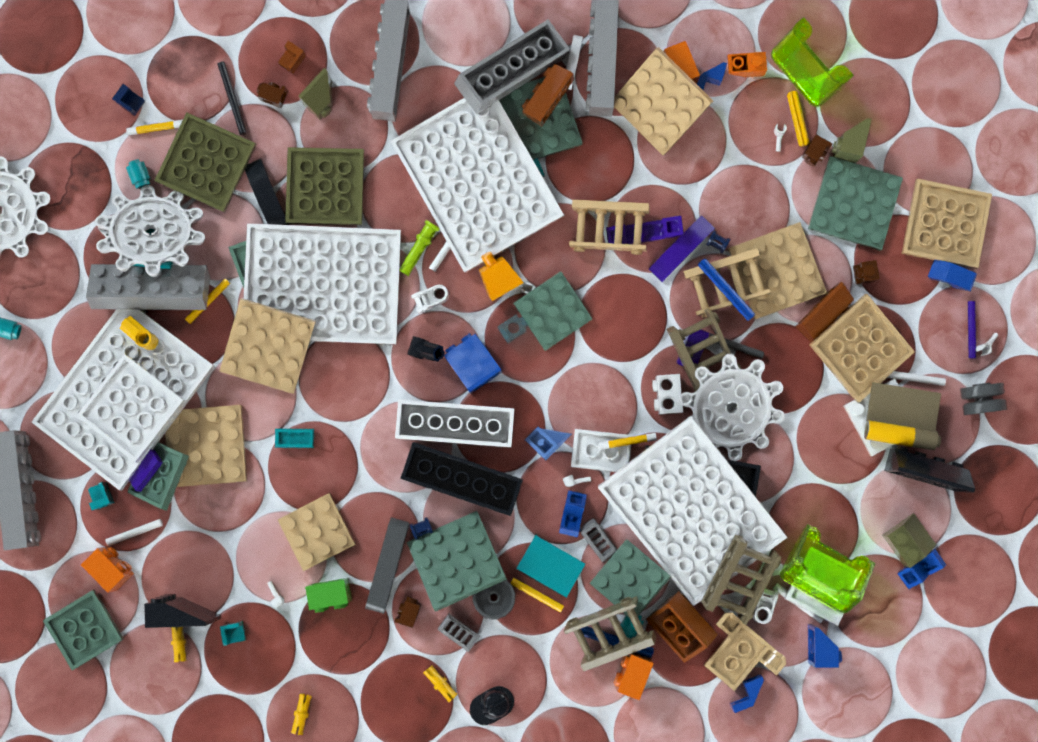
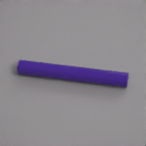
(971, 330)

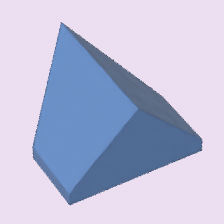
(546, 441)

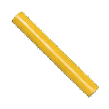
(211, 297)
(537, 595)

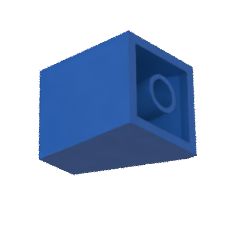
(472, 362)

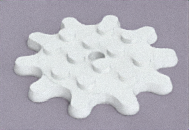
(19, 209)
(134, 217)
(752, 402)

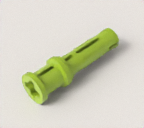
(423, 240)

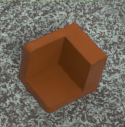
(292, 57)

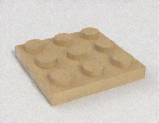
(316, 532)

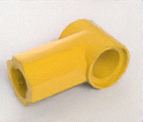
(139, 333)

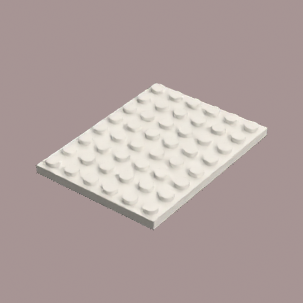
(477, 180)
(328, 275)
(169, 362)
(689, 507)

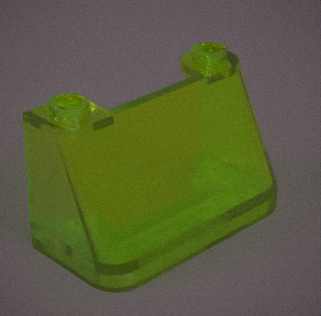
(806, 69)
(826, 572)

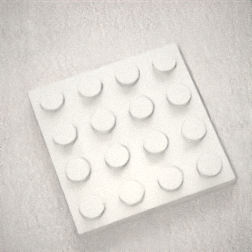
(130, 408)

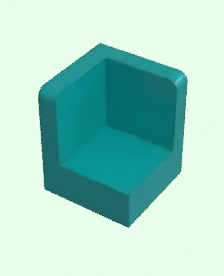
(100, 496)
(233, 633)

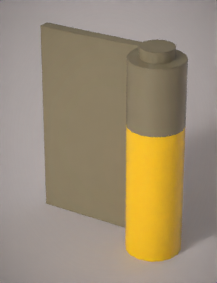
(903, 416)

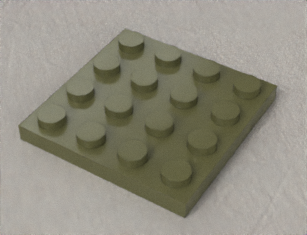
(205, 162)
(324, 186)

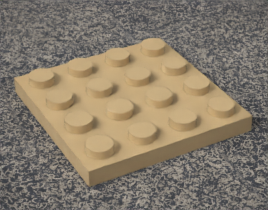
(661, 101)
(946, 223)
(784, 268)
(267, 346)
(861, 347)
(213, 442)

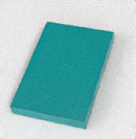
(550, 566)

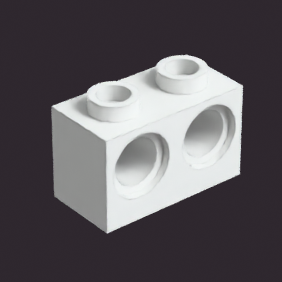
(672, 394)

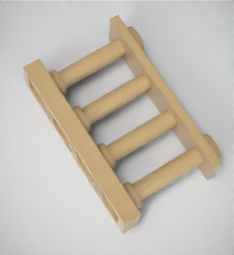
(601, 209)
(731, 263)

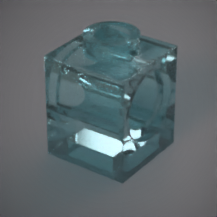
(508, 336)

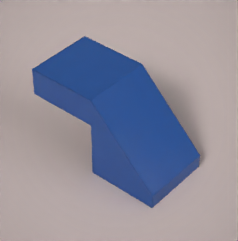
(712, 76)
(952, 274)
(572, 513)
(921, 570)
(752, 688)

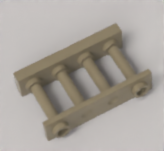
(685, 353)
(728, 566)
(608, 652)

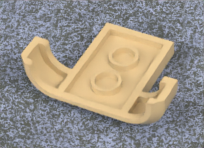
(741, 653)

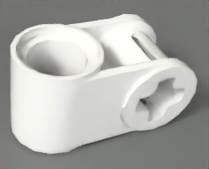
(429, 298)
(766, 604)

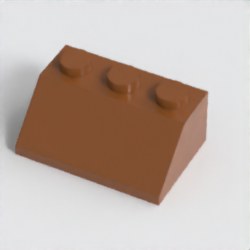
(547, 94)
(825, 312)
(681, 627)

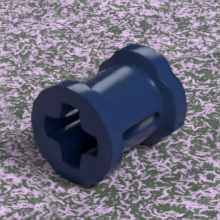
(724, 241)
(421, 528)

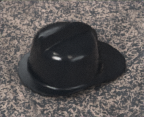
(491, 705)

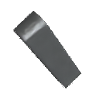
(387, 565)

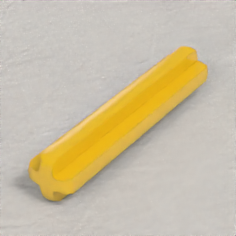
(798, 119)

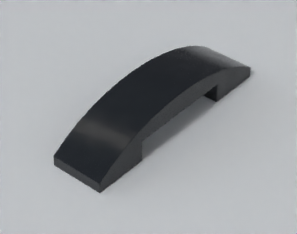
(265, 193)

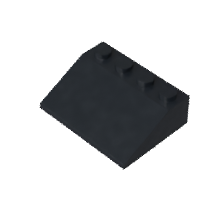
(929, 471)
(176, 612)

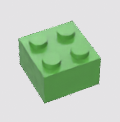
(327, 594)

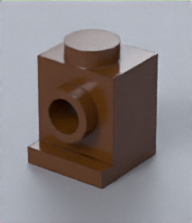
(272, 94)
(816, 150)
(866, 272)
(408, 612)

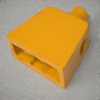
(498, 276)

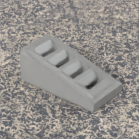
(586, 528)
(446, 621)

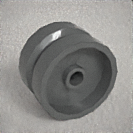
(983, 398)
(495, 609)

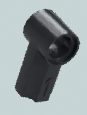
(423, 349)

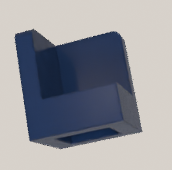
(128, 99)

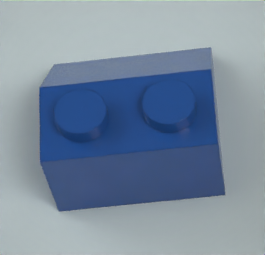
(821, 650)

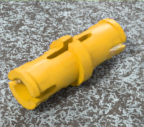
(178, 644)
(440, 683)
(301, 714)

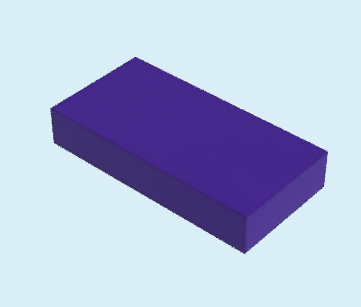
(146, 470)

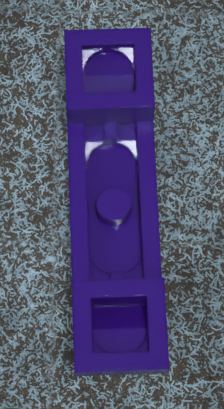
(651, 231)
(681, 248)

